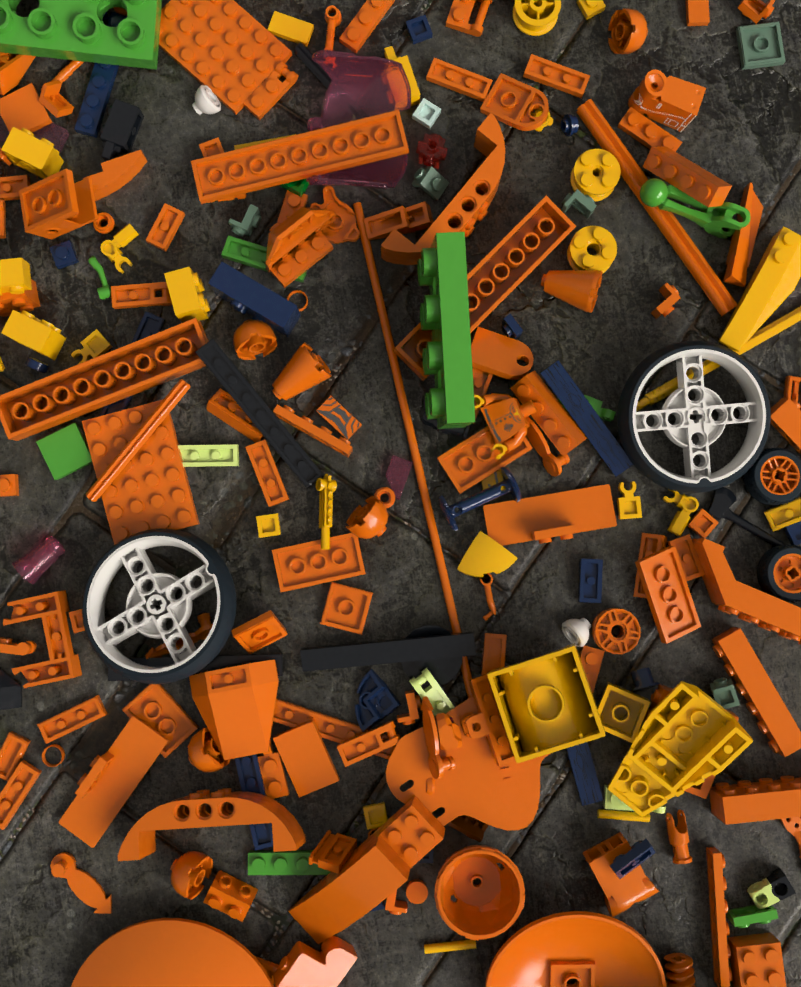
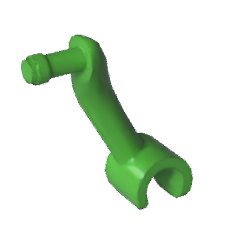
(104, 291)

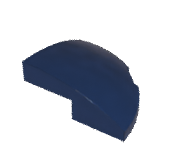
(375, 701)

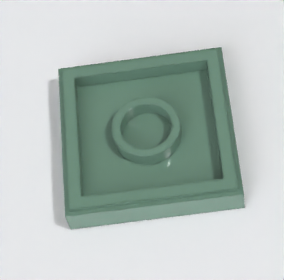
(760, 45)

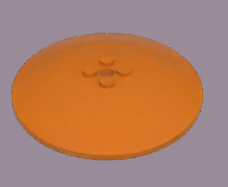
(579, 947)

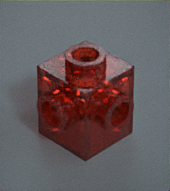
(432, 150)

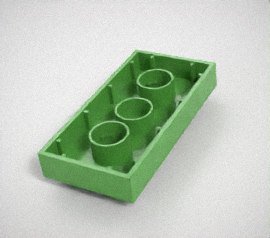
(77, 31)
(447, 315)

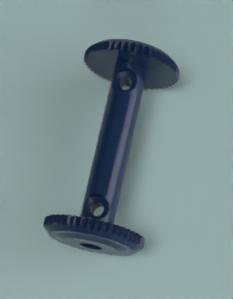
(480, 498)

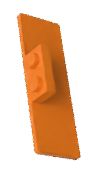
(550, 515)
(112, 781)

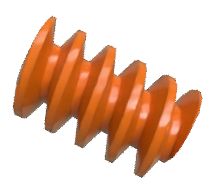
(680, 970)

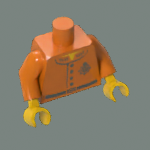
(505, 419)

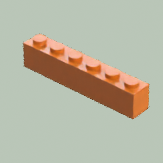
(758, 691)

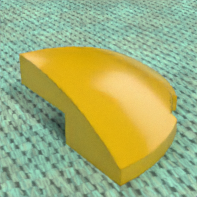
(485, 557)

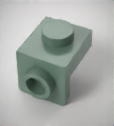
(430, 181)
(580, 202)
(250, 221)
(724, 692)

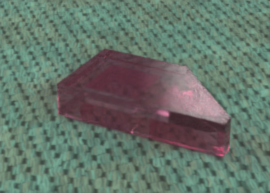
(397, 474)

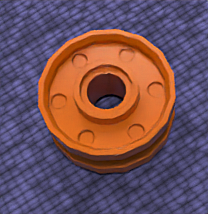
(629, 631)

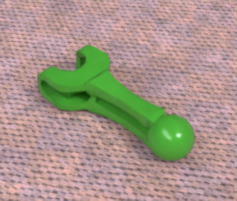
(713, 219)

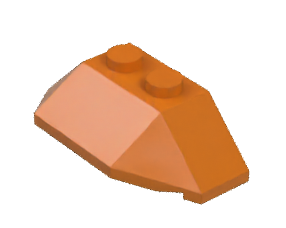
(294, 231)

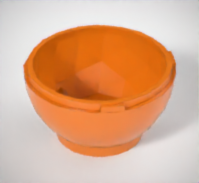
(483, 908)

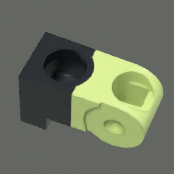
(771, 889)

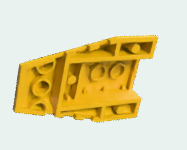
(677, 748)

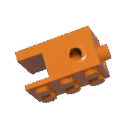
(57, 205)

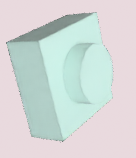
(426, 113)

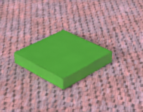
(65, 451)

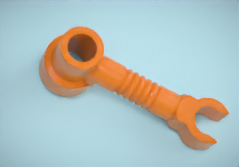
(332, 22)

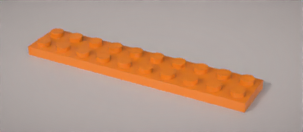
(299, 156)

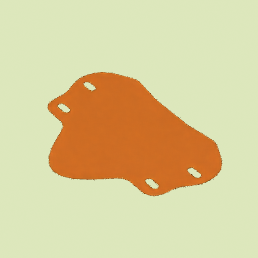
(474, 785)

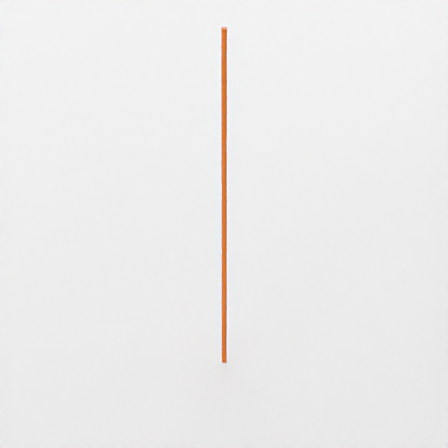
(411, 438)

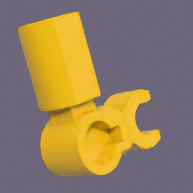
(112, 248)
(681, 518)

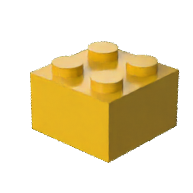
(31, 153)
(187, 295)
(34, 333)
(622, 711)

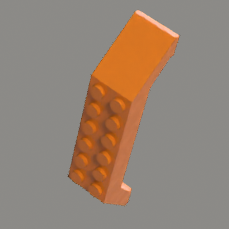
(742, 599)

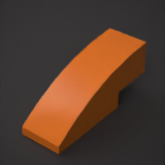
(117, 173)
(402, 219)

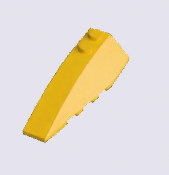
(768, 288)

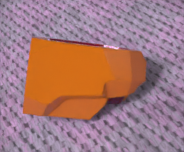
(448, 732)

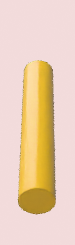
(622, 815)
(449, 946)

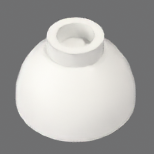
(206, 101)
(576, 631)

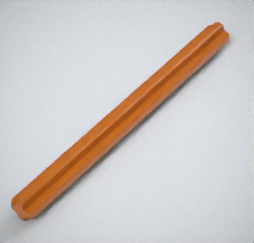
(137, 440)

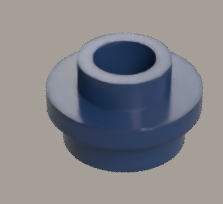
(569, 125)

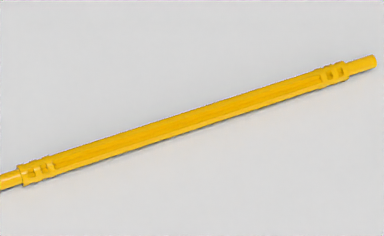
(757, 338)

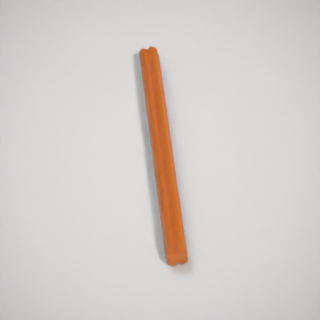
(663, 219)

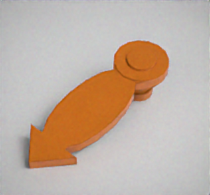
(551, 463)
(201, 633)
(436, 764)
(81, 883)

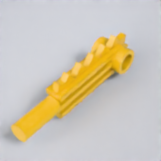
(326, 488)

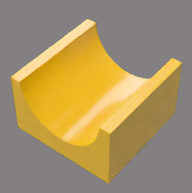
(546, 704)

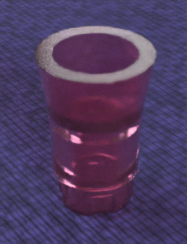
(39, 559)

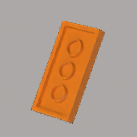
(473, 460)
(310, 565)
(668, 594)

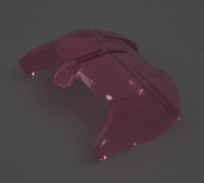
(360, 90)

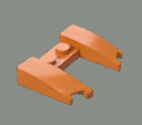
(62, 662)

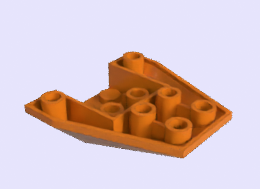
(238, 706)

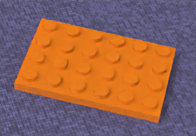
(220, 47)
(154, 483)

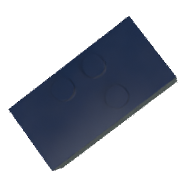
(254, 299)

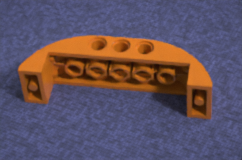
(468, 204)
(213, 810)

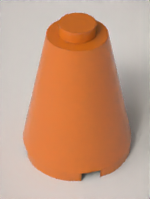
(574, 287)
(300, 373)

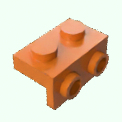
(230, 896)

